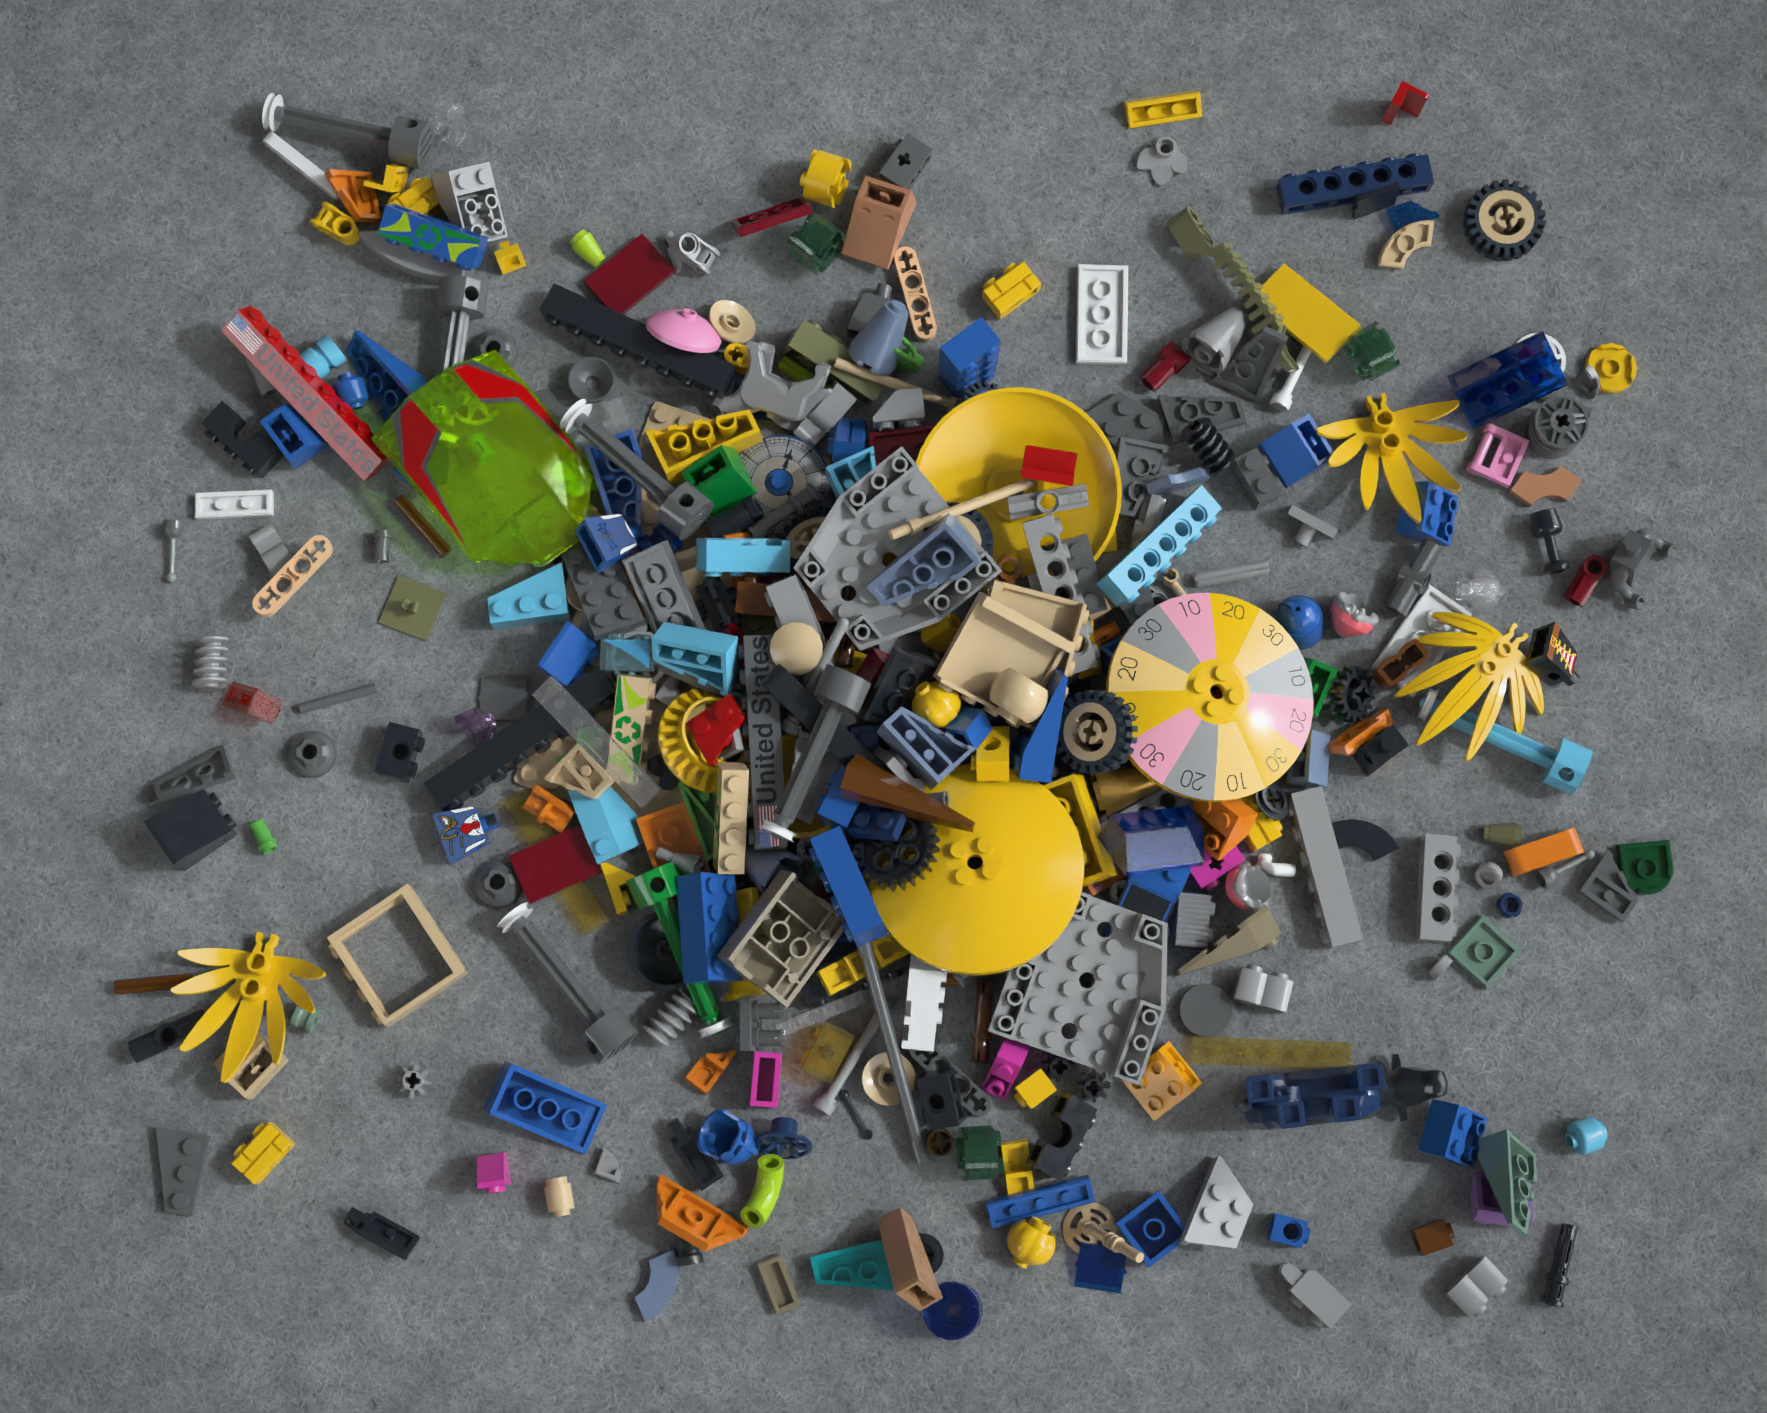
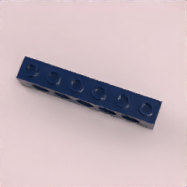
(1295, 201)

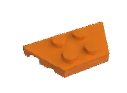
(694, 1217)

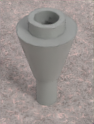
(683, 862)

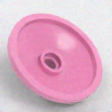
(684, 330)

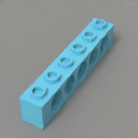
(1116, 582)

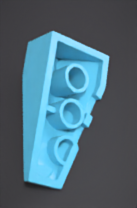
(607, 823)

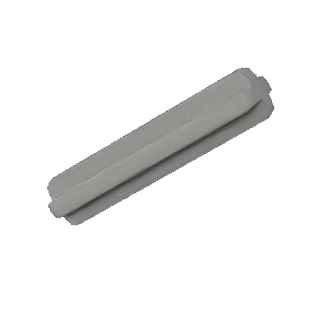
(1231, 573)

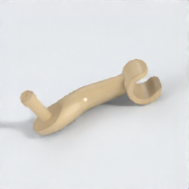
(1175, 586)

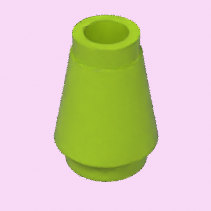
(587, 248)

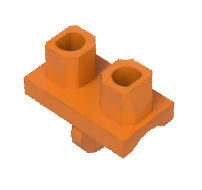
(549, 808)

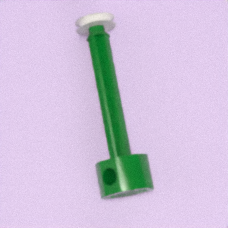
(669, 921)

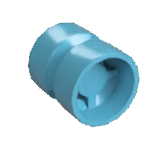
(323, 356)

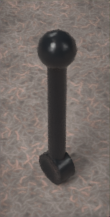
(844, 1095)

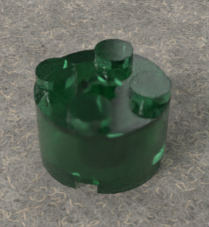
(816, 243)
(1372, 352)
(979, 1153)

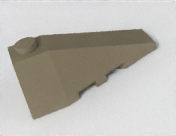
(1249, 936)

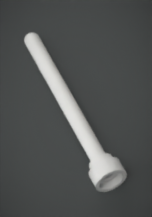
(1282, 399)

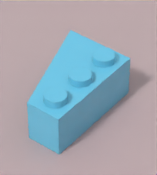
(850, 470)
(742, 556)
(531, 601)
(700, 653)

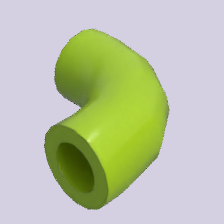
(765, 1191)

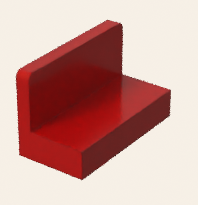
(1407, 99)
(1049, 465)

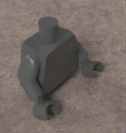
(1631, 560)

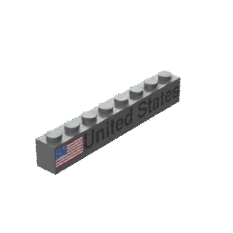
(764, 740)

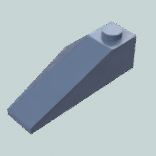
(933, 559)

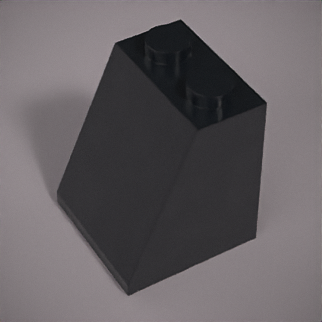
(192, 828)

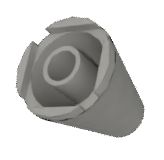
(1216, 340)

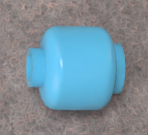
(1586, 1135)

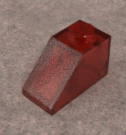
(252, 702)

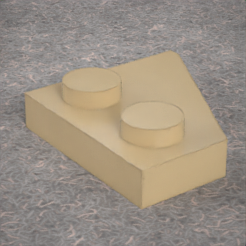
(580, 773)

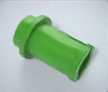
(263, 837)

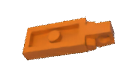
(1361, 732)

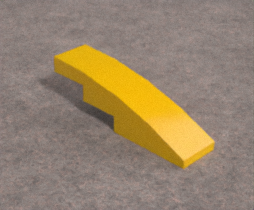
(851, 970)

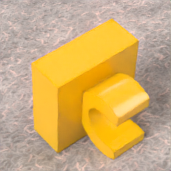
(509, 257)

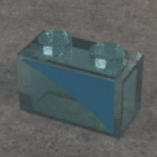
(627, 654)

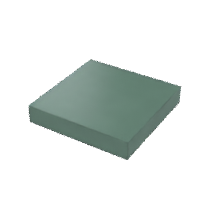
(1483, 952)

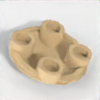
(796, 647)

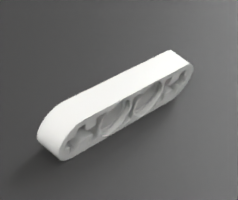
(299, 163)

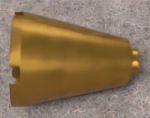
(1120, 788)

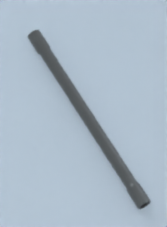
(916, 1138)

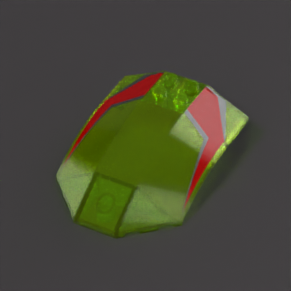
(490, 463)

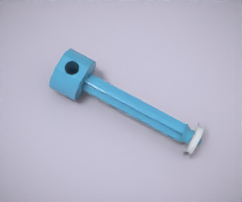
(1563, 765)

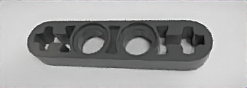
(959, 1074)

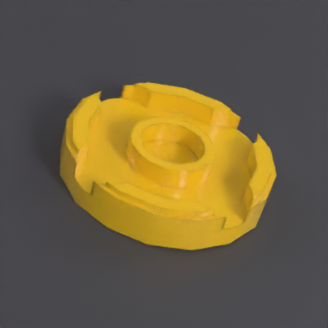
(1613, 376)

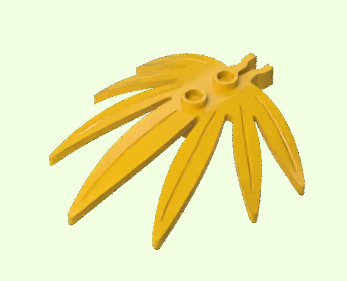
(1387, 438)
(1492, 662)
(257, 981)

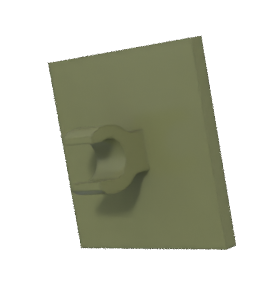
(412, 608)

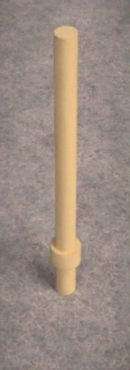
(893, 383)
(917, 525)

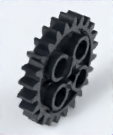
(899, 870)

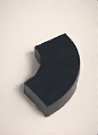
(1364, 836)

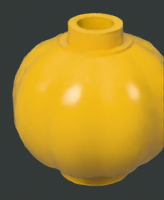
(936, 704)
(1031, 1242)

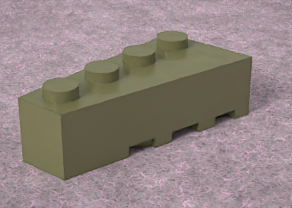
(814, 346)

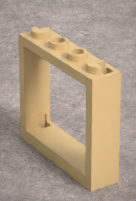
(353, 971)

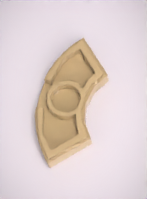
(1404, 242)

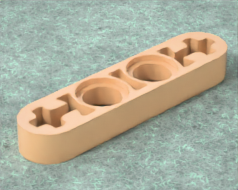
(918, 293)
(296, 579)

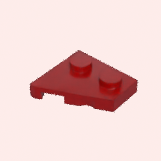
(715, 727)

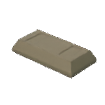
(778, 1284)

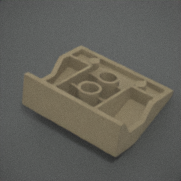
(783, 938)

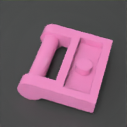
(1506, 458)

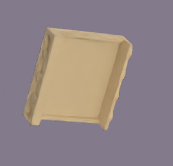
(1051, 611)
(993, 641)

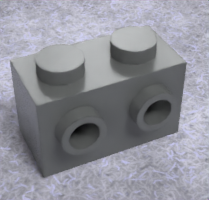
(1257, 478)

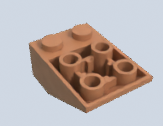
(878, 222)

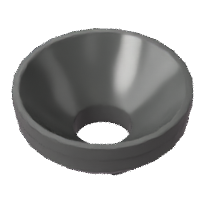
(508, 349)
(589, 368)
(321, 763)
(504, 896)

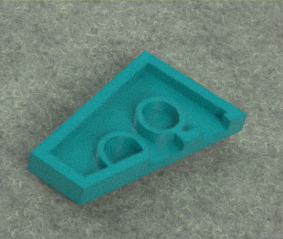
(854, 1267)

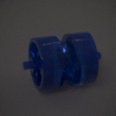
(659, 534)

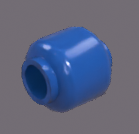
(351, 390)

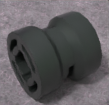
(687, 1259)

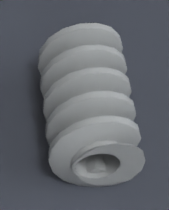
(209, 663)
(671, 1019)

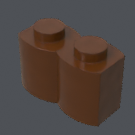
(1396, 667)

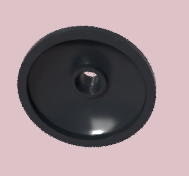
(646, 958)

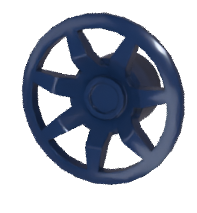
(784, 1136)

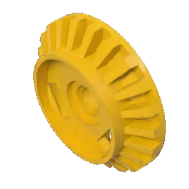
(674, 747)

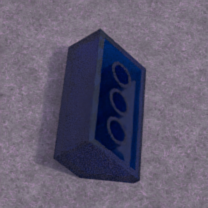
(1507, 380)
(1154, 840)

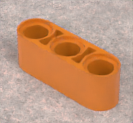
(1543, 852)

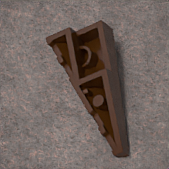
(878, 787)

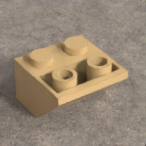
(255, 1070)

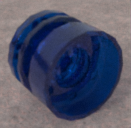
(948, 1326)

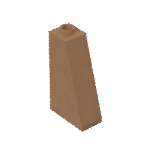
(907, 1260)

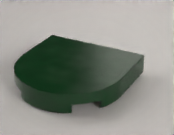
(1646, 865)

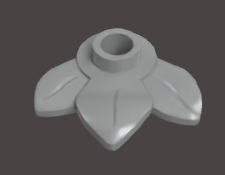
(1162, 164)

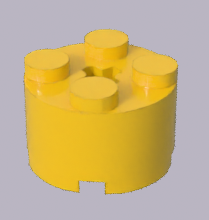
(825, 178)

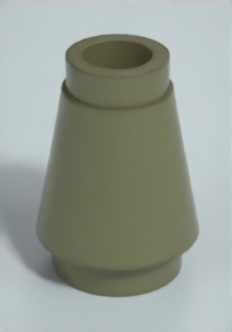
(1503, 833)

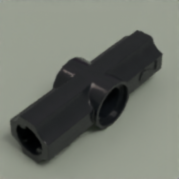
(154, 1041)

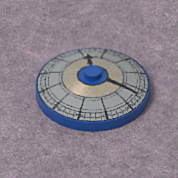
(783, 468)

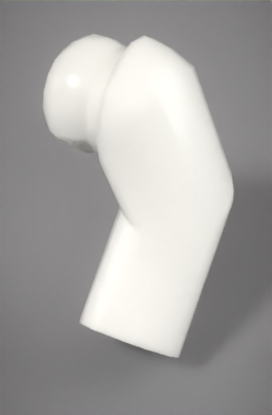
(1275, 869)

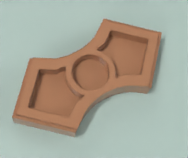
(1534, 487)

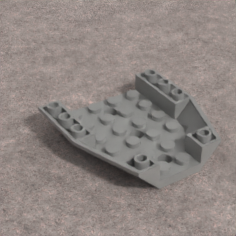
(856, 537)
(1113, 1016)

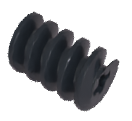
(1208, 444)

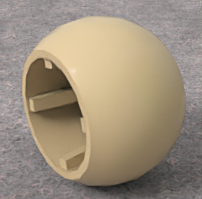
(1018, 697)

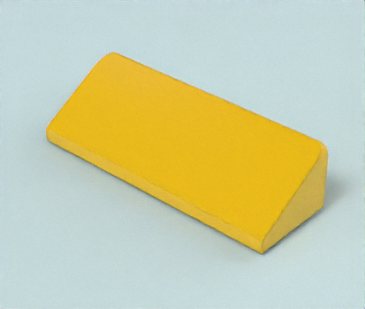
(1163, 108)

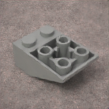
(471, 200)

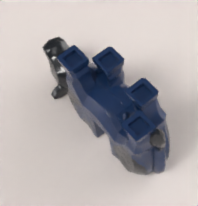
(1336, 1094)

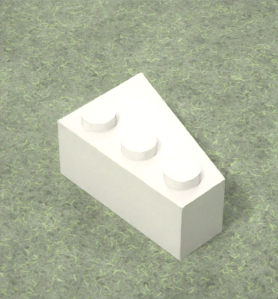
(922, 1005)

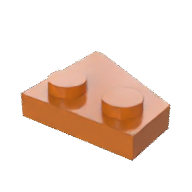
(358, 199)

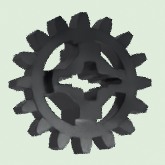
(1352, 694)

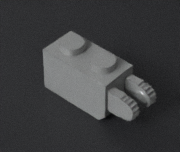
(1315, 1294)

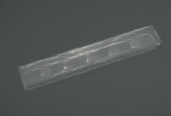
(596, 742)

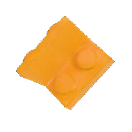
(1164, 1082)

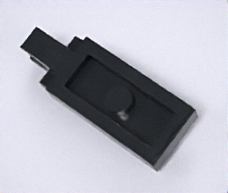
(700, 1166)
(382, 1232)

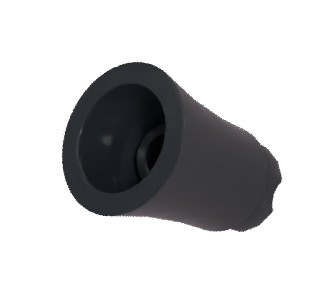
(735, 518)

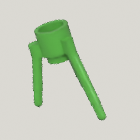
(909, 358)

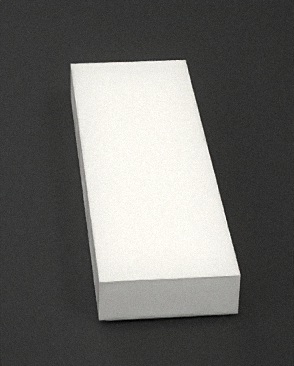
(234, 504)

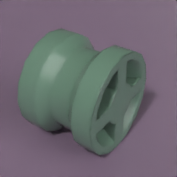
(305, 1020)

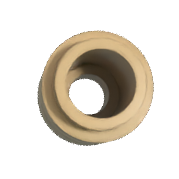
(559, 1196)

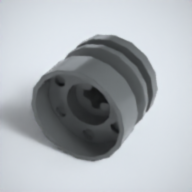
(1549, 439)

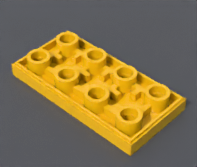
(1309, 313)

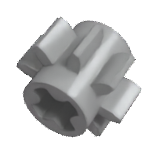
(418, 1087)

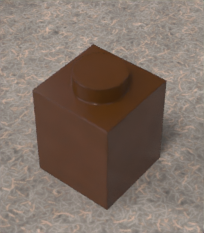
(1432, 1237)

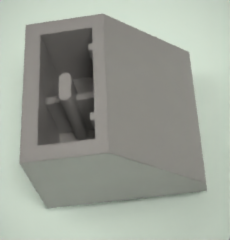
(901, 411)

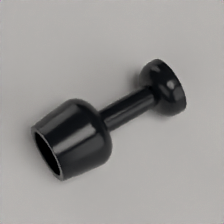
(1546, 525)

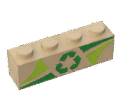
(633, 715)
(730, 817)

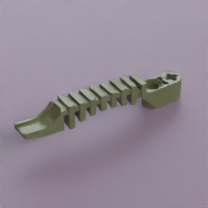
(1196, 241)

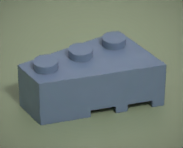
(923, 747)

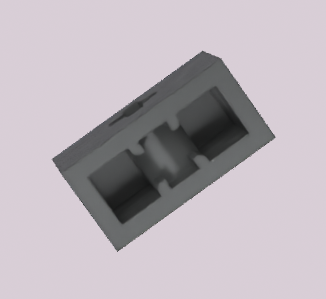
(908, 150)

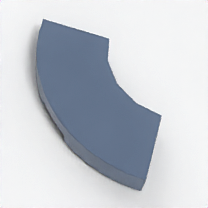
(1178, 481)
(660, 1285)

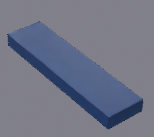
(1039, 1201)

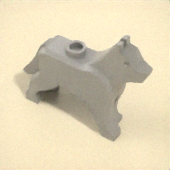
(772, 393)

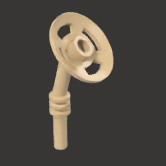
(1096, 1232)

